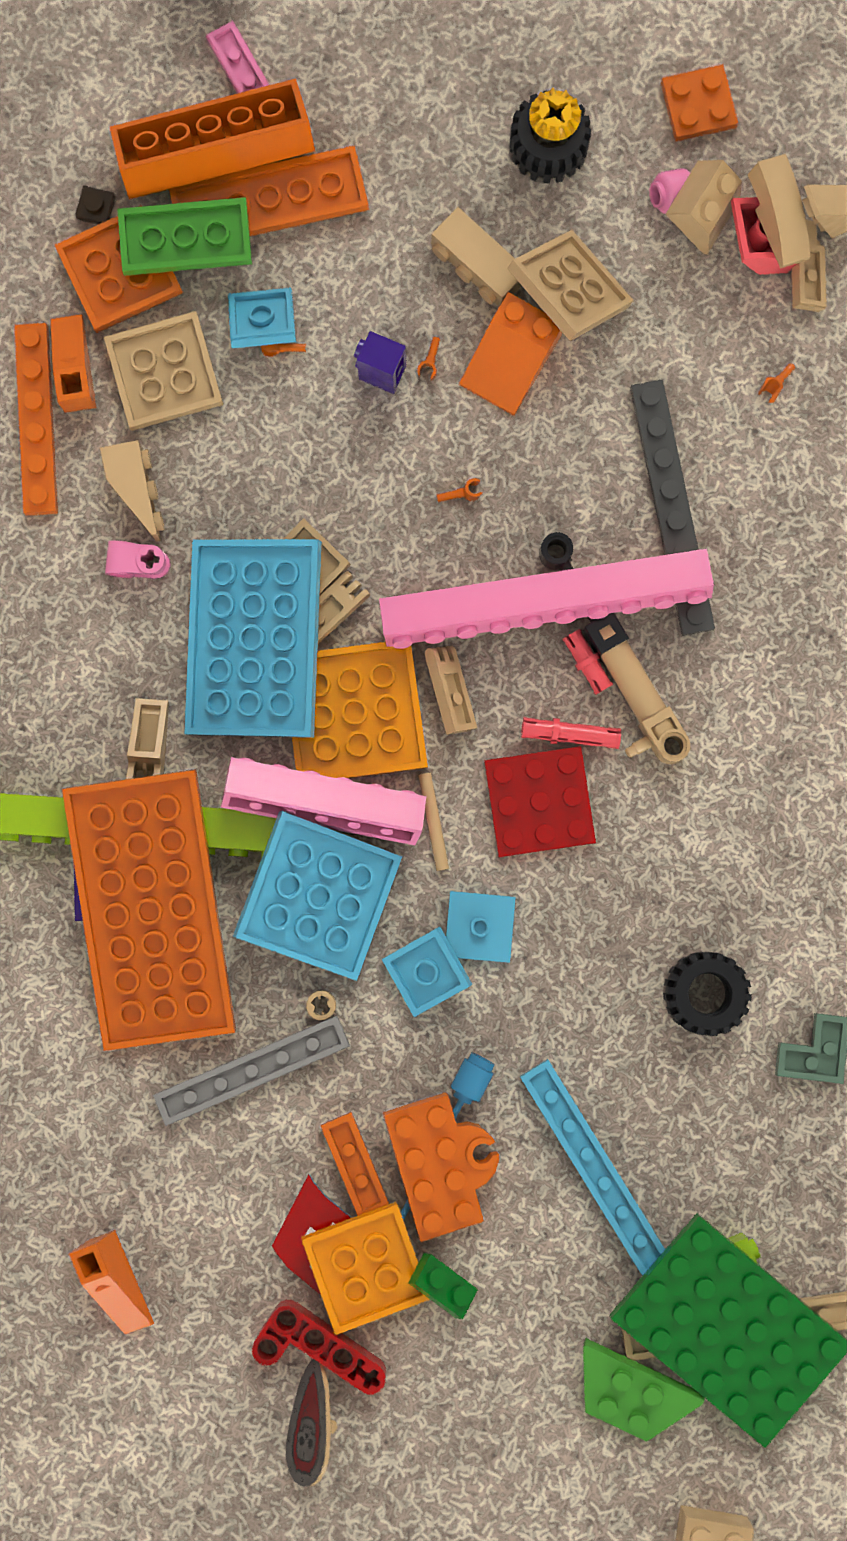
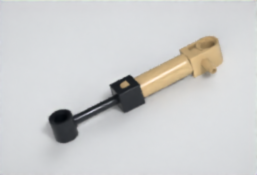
(611, 643)

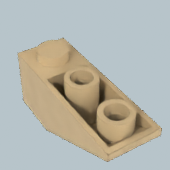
(827, 207)
(127, 474)

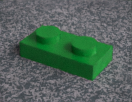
(443, 1286)

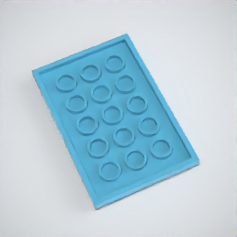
(253, 638)

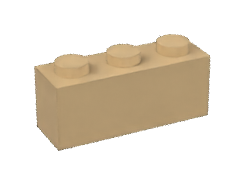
(475, 256)

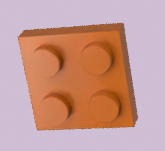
(699, 102)

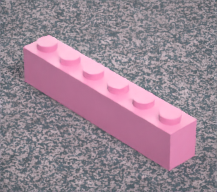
(324, 800)

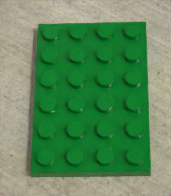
(730, 1330)

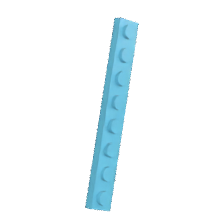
(593, 1165)

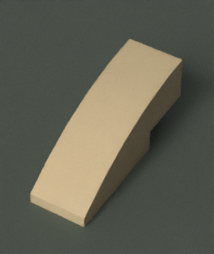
(781, 210)
(147, 738)

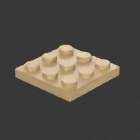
(570, 284)
(163, 371)

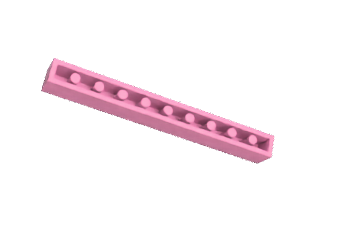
(546, 598)

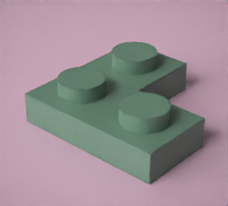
(823, 1059)

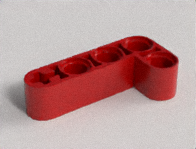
(322, 1352)

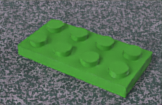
(184, 236)

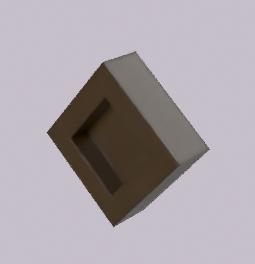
(95, 205)

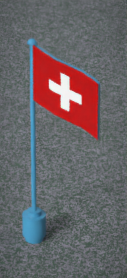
(316, 1211)

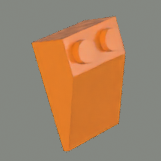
(511, 354)

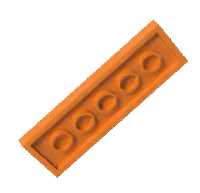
(288, 190)

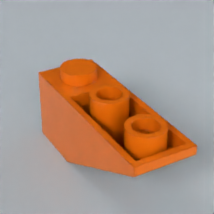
(71, 364)
(111, 1282)

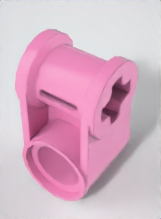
(131, 559)

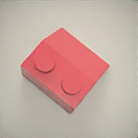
(752, 240)

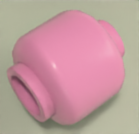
(666, 187)

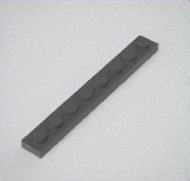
(668, 490)

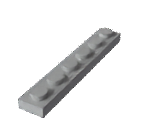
(251, 1070)

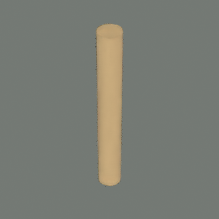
(433, 822)

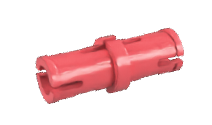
(587, 661)

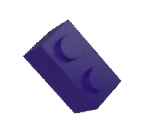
(380, 361)

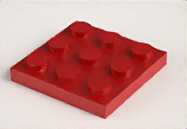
(539, 801)

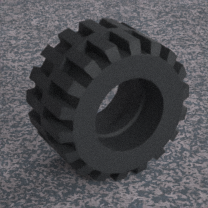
(546, 161)
(735, 998)

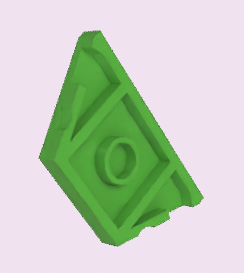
(632, 1393)

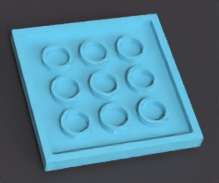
(317, 896)

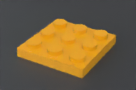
(364, 1267)

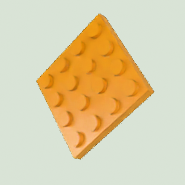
(364, 714)

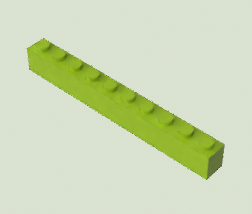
(46, 819)

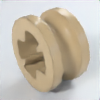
(311, 1007)

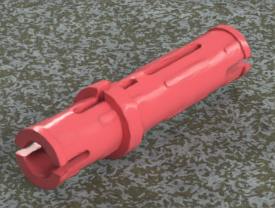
(571, 733)

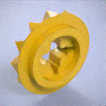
(552, 128)

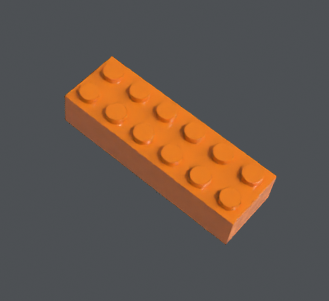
(212, 138)

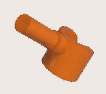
(275, 349)
(430, 358)
(775, 384)
(461, 492)

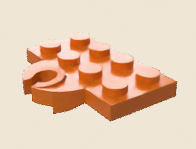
(439, 1164)

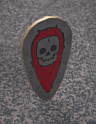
(310, 1428)

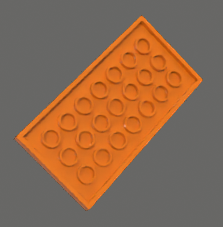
(149, 909)

